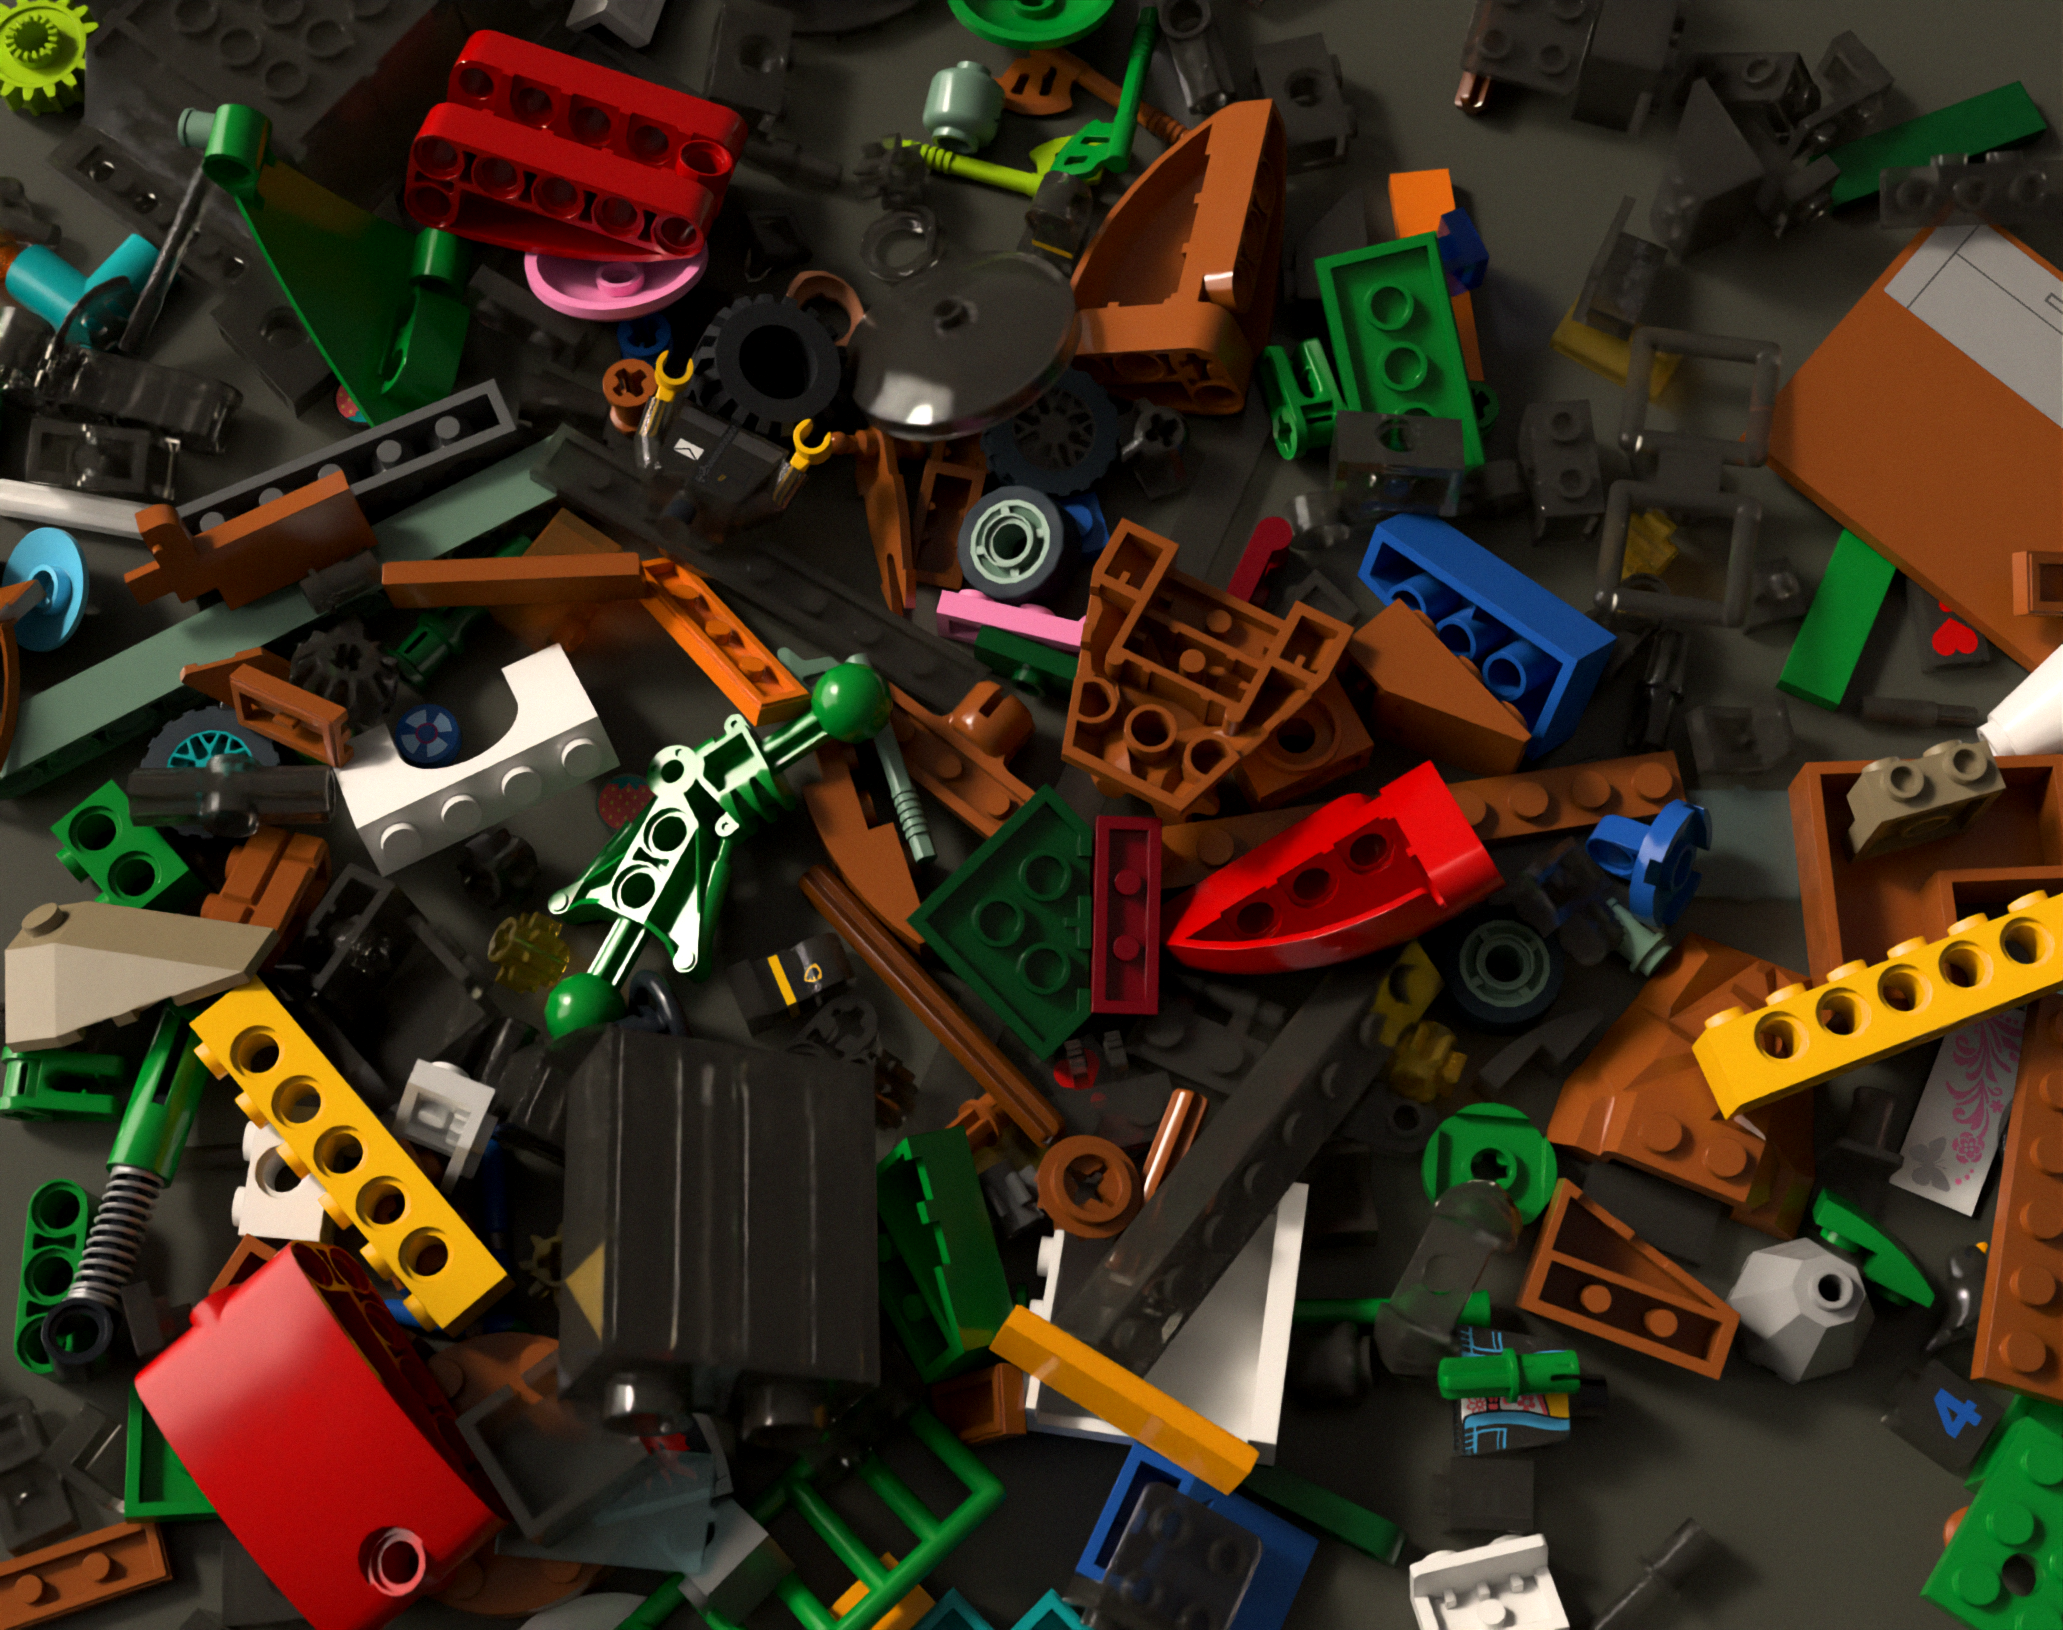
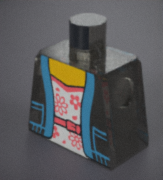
(1536, 1422)

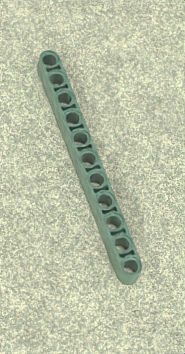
(144, 684)

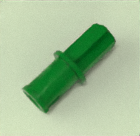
(1509, 1375)

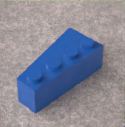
(1511, 628)

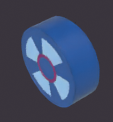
(428, 736)

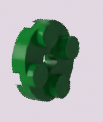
(1497, 1132)

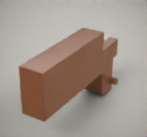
(254, 550)

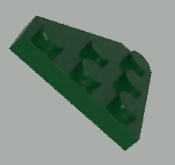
(1021, 922)

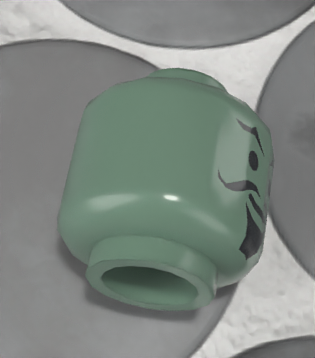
(964, 108)

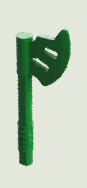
(1120, 135)

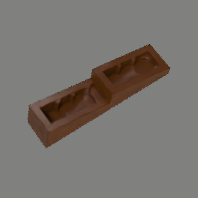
(949, 489)

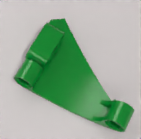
(365, 289)

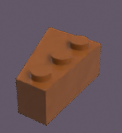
(1619, 1287)

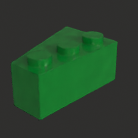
(939, 1255)

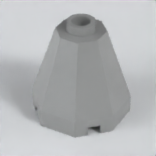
(1800, 1310)

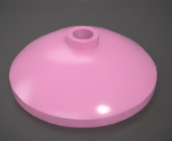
(612, 289)

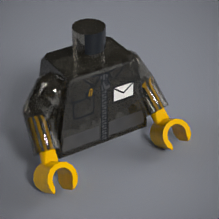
(709, 471)

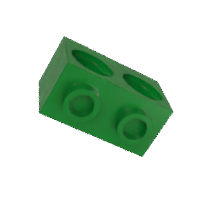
(127, 858)

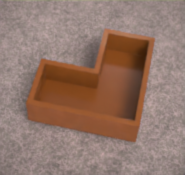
(1913, 892)

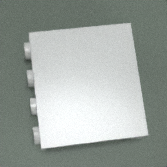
(1226, 1356)

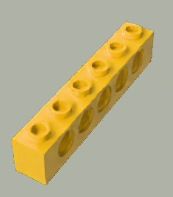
(255, 1019)
(1749, 1078)

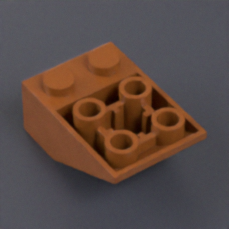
(1426, 697)

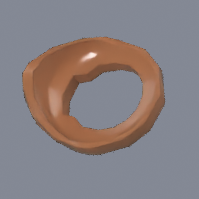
(832, 288)

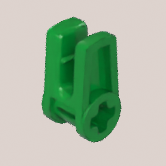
(1303, 406)
(37, 1075)

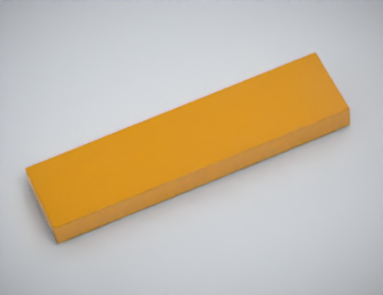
(1124, 1400)

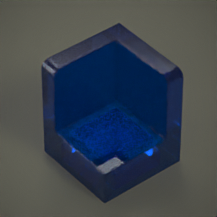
(1461, 252)

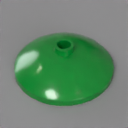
(1032, 23)

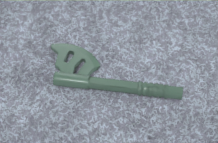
(903, 792)

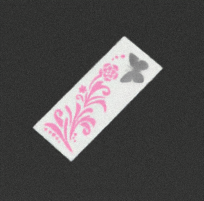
(1960, 1113)

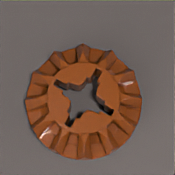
(1117, 1188)

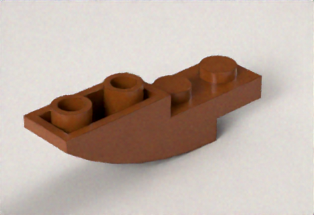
(867, 861)

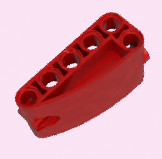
(570, 157)
(323, 1439)

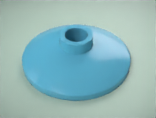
(63, 573)

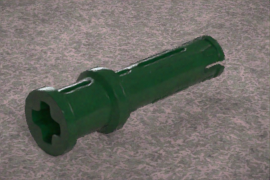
(444, 631)

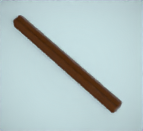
(933, 1007)

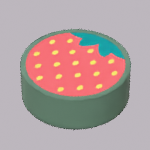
(621, 800)

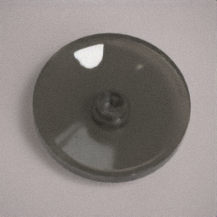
(963, 345)

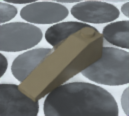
(113, 962)

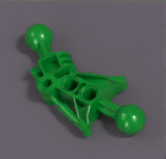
(692, 880)

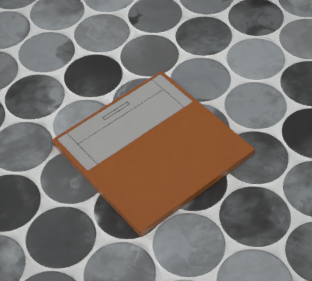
(1942, 424)

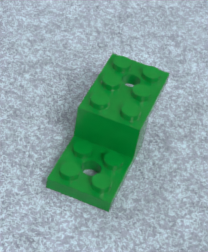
(2012, 1515)

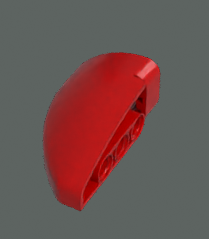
(1336, 884)

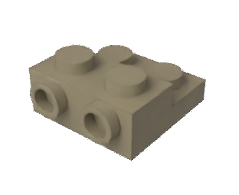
(1920, 799)

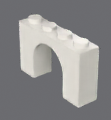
(548, 750)

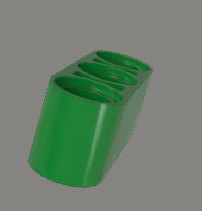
(44, 1254)

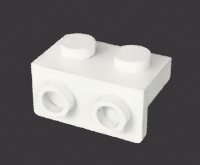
(447, 1115)
(1488, 1588)

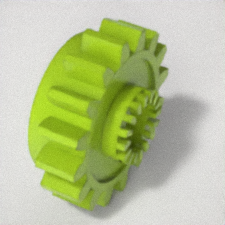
(43, 54)

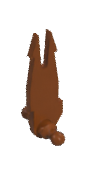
(885, 506)

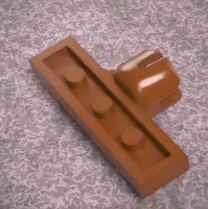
(966, 753)

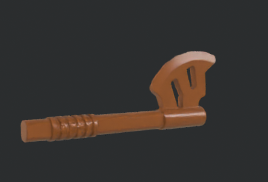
(1069, 71)

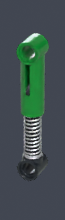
(143, 1163)

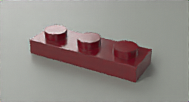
(1126, 915)

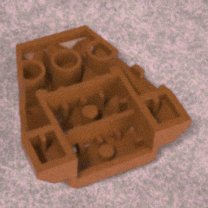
(1183, 674)
(1653, 1109)

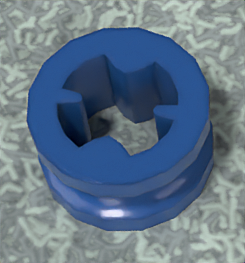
(650, 324)

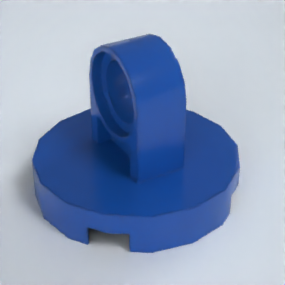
(1654, 858)

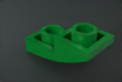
(1887, 1261)

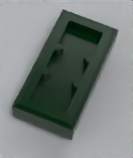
(1026, 664)

